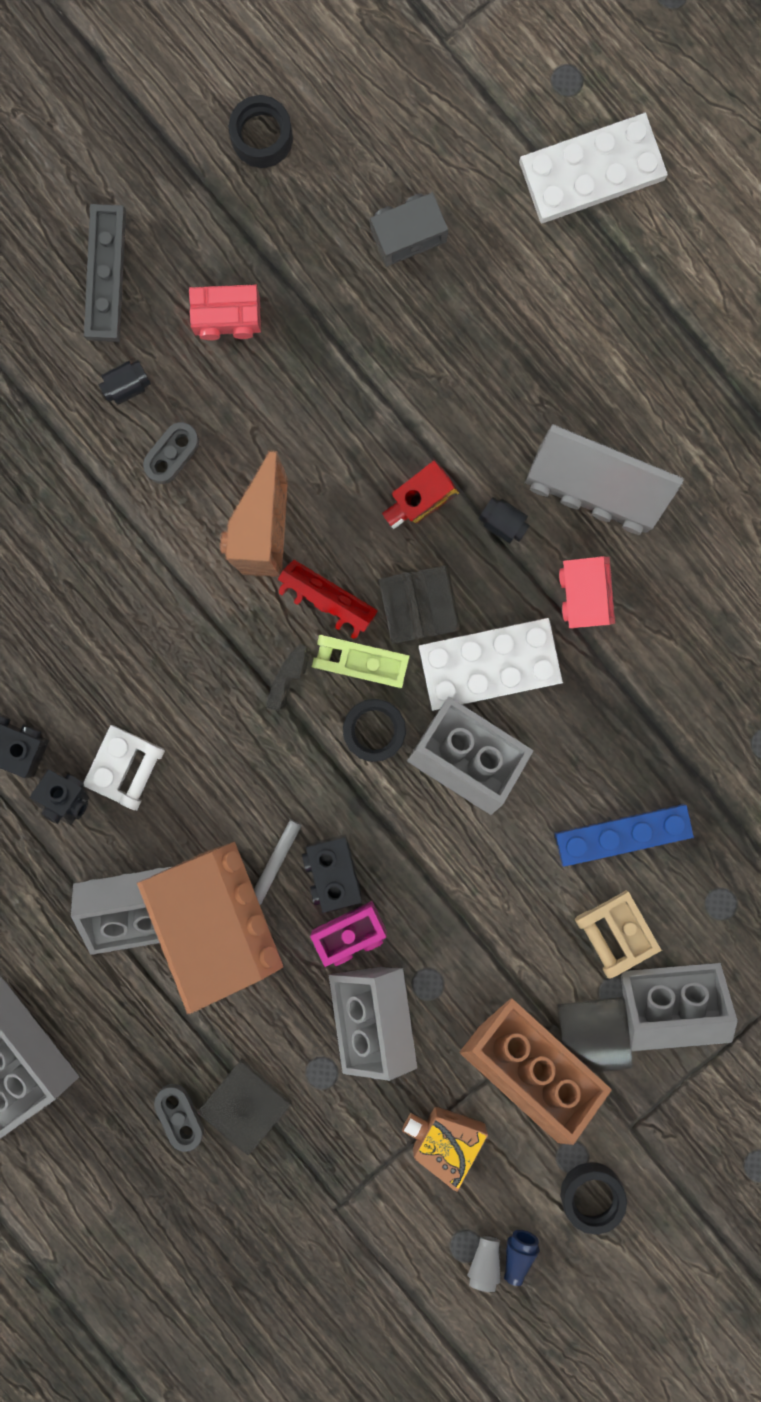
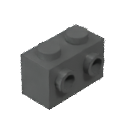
(408, 228)

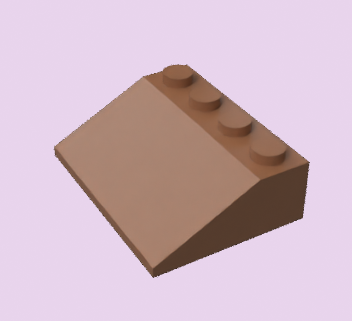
(258, 523)
(210, 926)

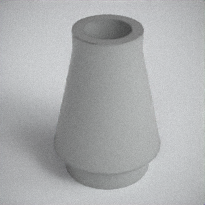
(485, 1267)

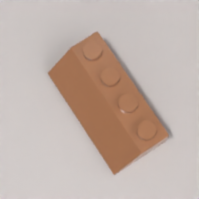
(536, 1072)

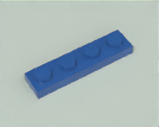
(624, 835)

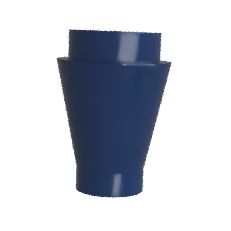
(521, 1254)

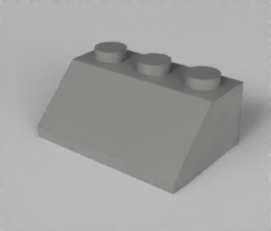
(470, 756)
(113, 913)
(678, 1007)
(373, 1022)

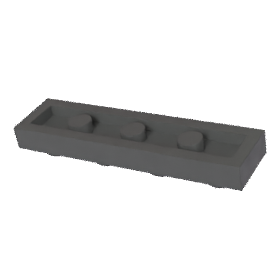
(105, 272)

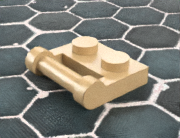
(628, 929)

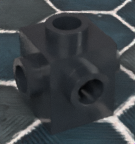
(60, 798)

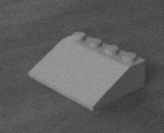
(601, 480)
(30, 1064)

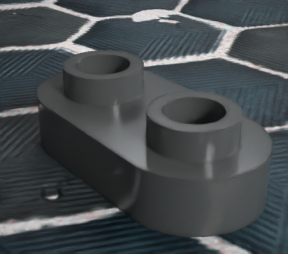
(168, 451)
(177, 1116)

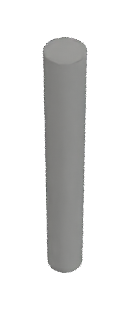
(276, 860)

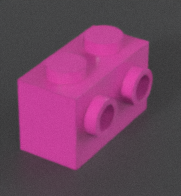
(349, 934)

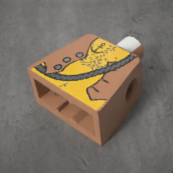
(446, 1143)

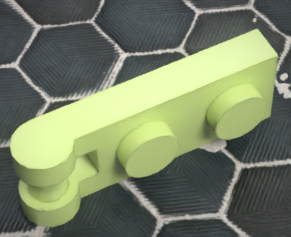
(362, 661)

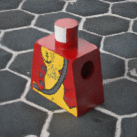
(434, 489)

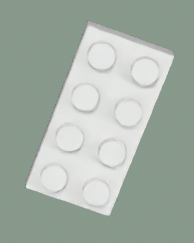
(593, 168)
(490, 663)

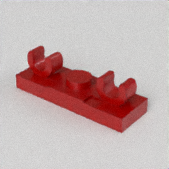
(326, 597)

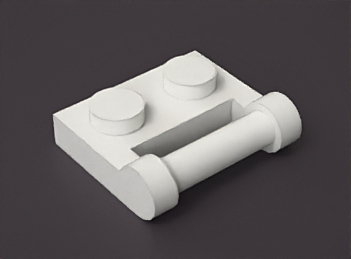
(114, 762)

